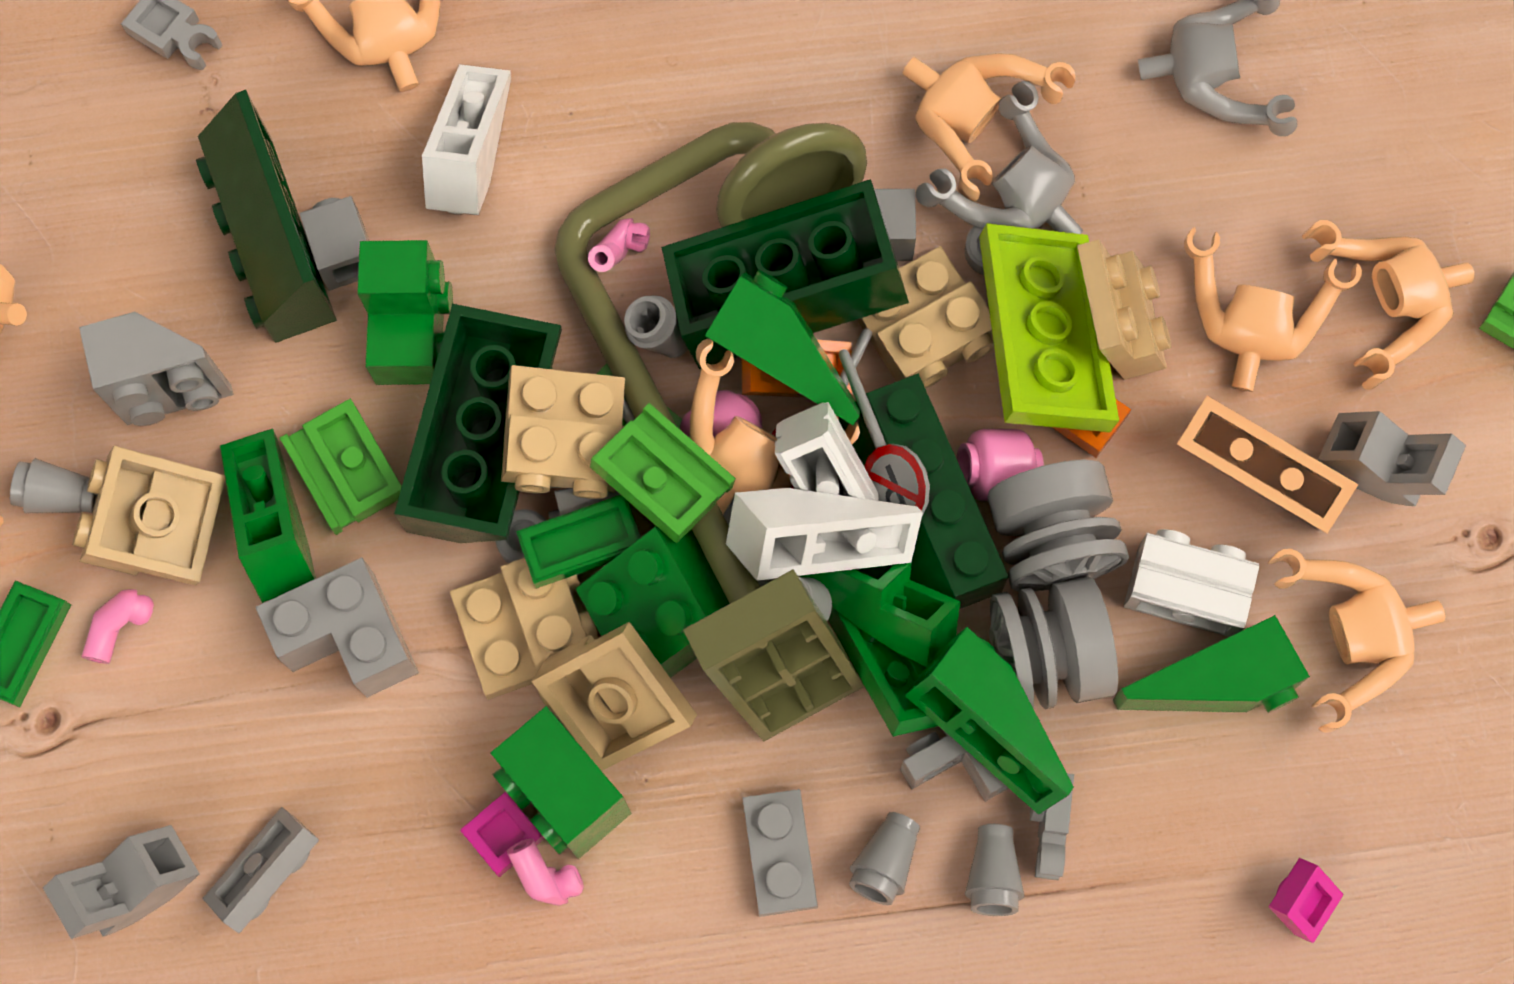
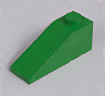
(775, 338)
(266, 516)
(1225, 677)
(988, 714)

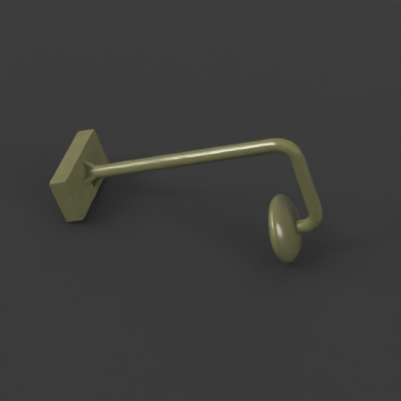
(771, 642)

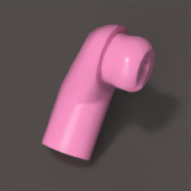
(616, 243)
(110, 619)
(544, 882)

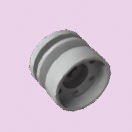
(1057, 524)
(1064, 643)

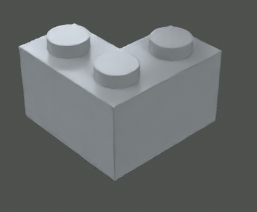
(345, 615)

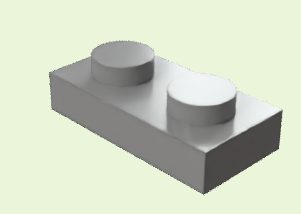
(780, 853)
(260, 870)

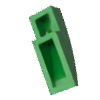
(894, 608)

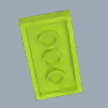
(1045, 331)

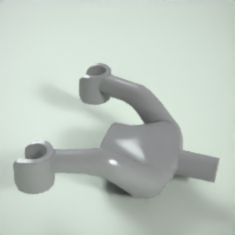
(1206, 57)
(1029, 185)

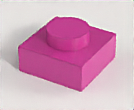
(497, 830)
(1306, 900)

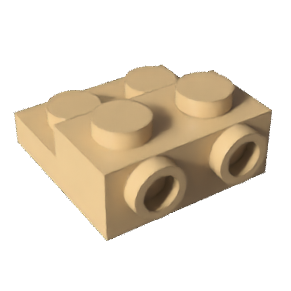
(1123, 310)
(936, 327)
(556, 428)
(149, 516)
(516, 626)
(613, 696)

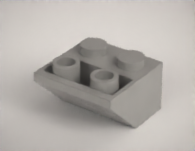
(149, 369)

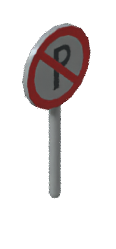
(892, 467)

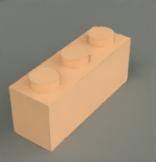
(1267, 464)

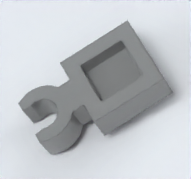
(169, 26)
(1052, 838)

